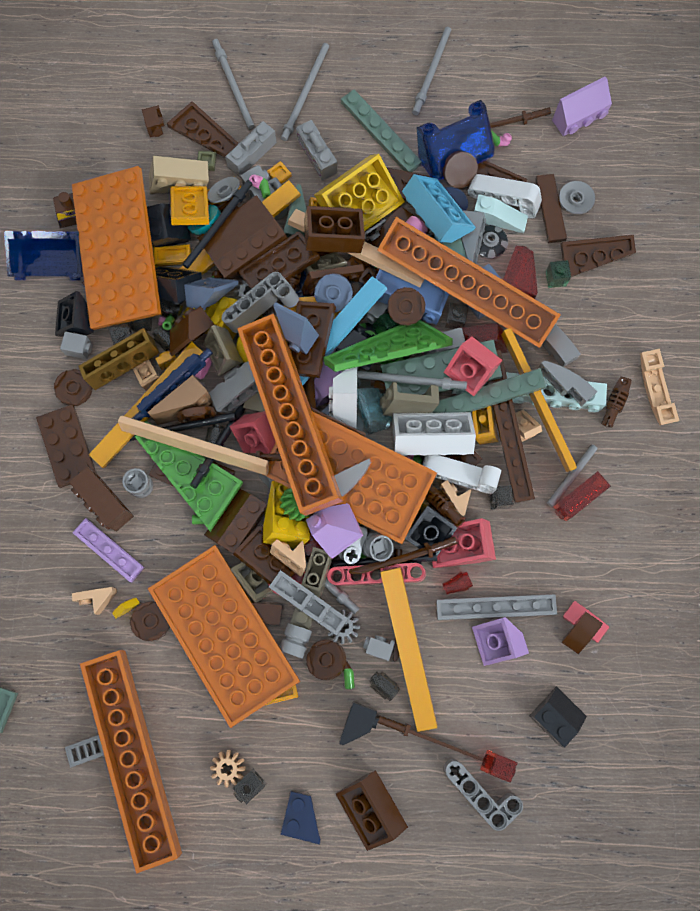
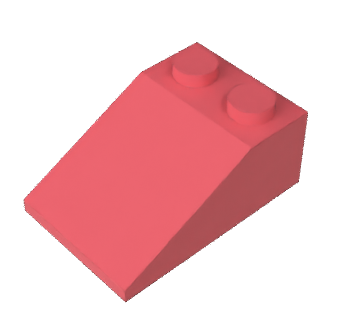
(472, 545)

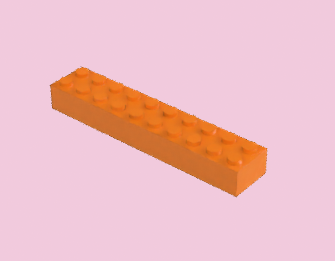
(468, 282)
(290, 416)
(131, 761)

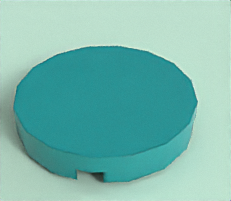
(214, 213)

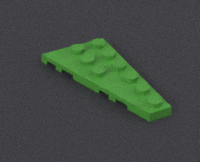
(389, 345)
(180, 467)

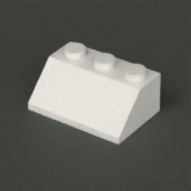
(344, 397)

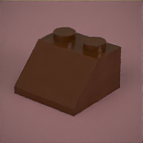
(189, 329)

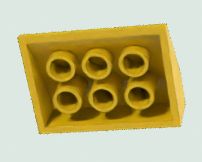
(363, 187)

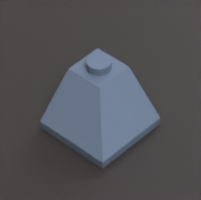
(207, 291)
(296, 329)

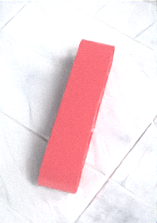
(366, 579)

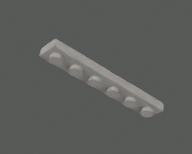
(496, 607)

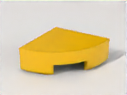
(125, 607)

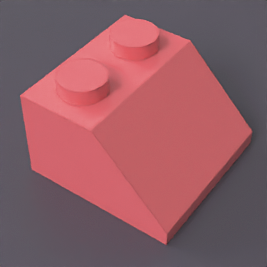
(473, 364)
(254, 433)

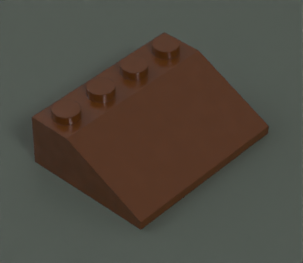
(243, 238)

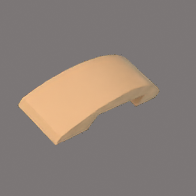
(656, 387)

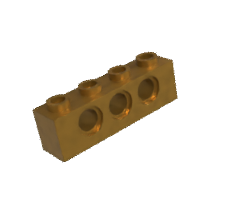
(119, 359)

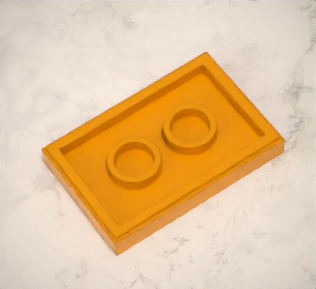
(189, 205)

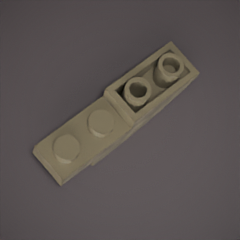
(314, 581)

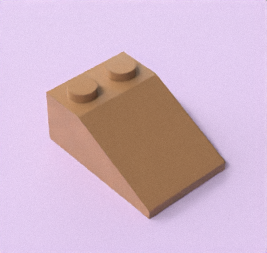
(186, 396)

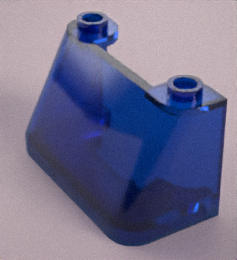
(468, 135)
(43, 254)

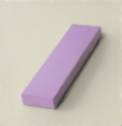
(108, 550)

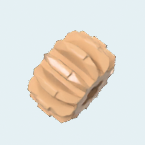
(226, 775)

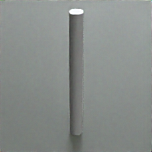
(572, 475)

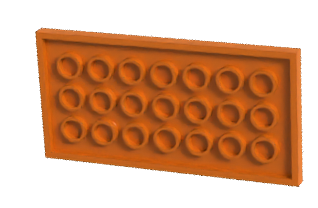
(116, 248)
(389, 490)
(223, 636)

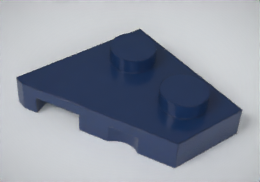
(300, 818)

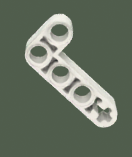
(509, 191)
(464, 474)

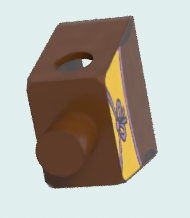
(65, 209)

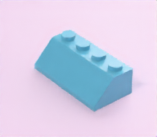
(437, 208)

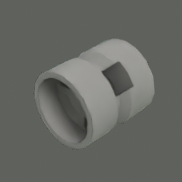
(137, 483)
(377, 547)
(295, 640)

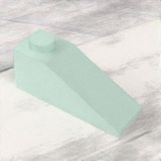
(501, 214)

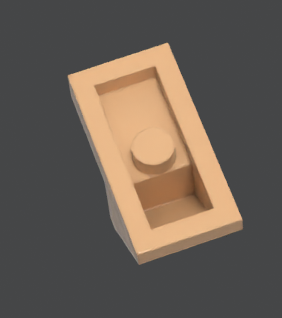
(146, 374)
(527, 425)
(460, 502)
(293, 559)
(100, 598)

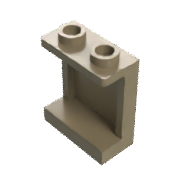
(398, 402)

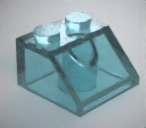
(369, 405)

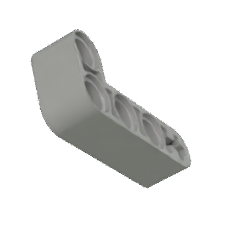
(259, 300)
(477, 792)

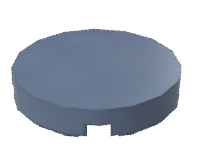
(334, 289)

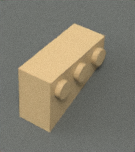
(176, 172)

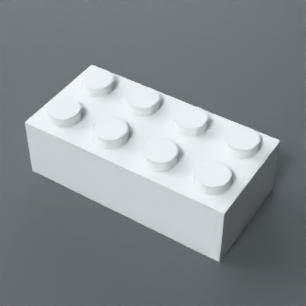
(433, 433)

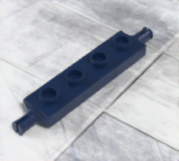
(189, 367)

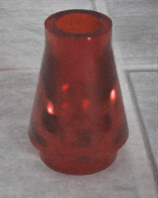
(458, 583)

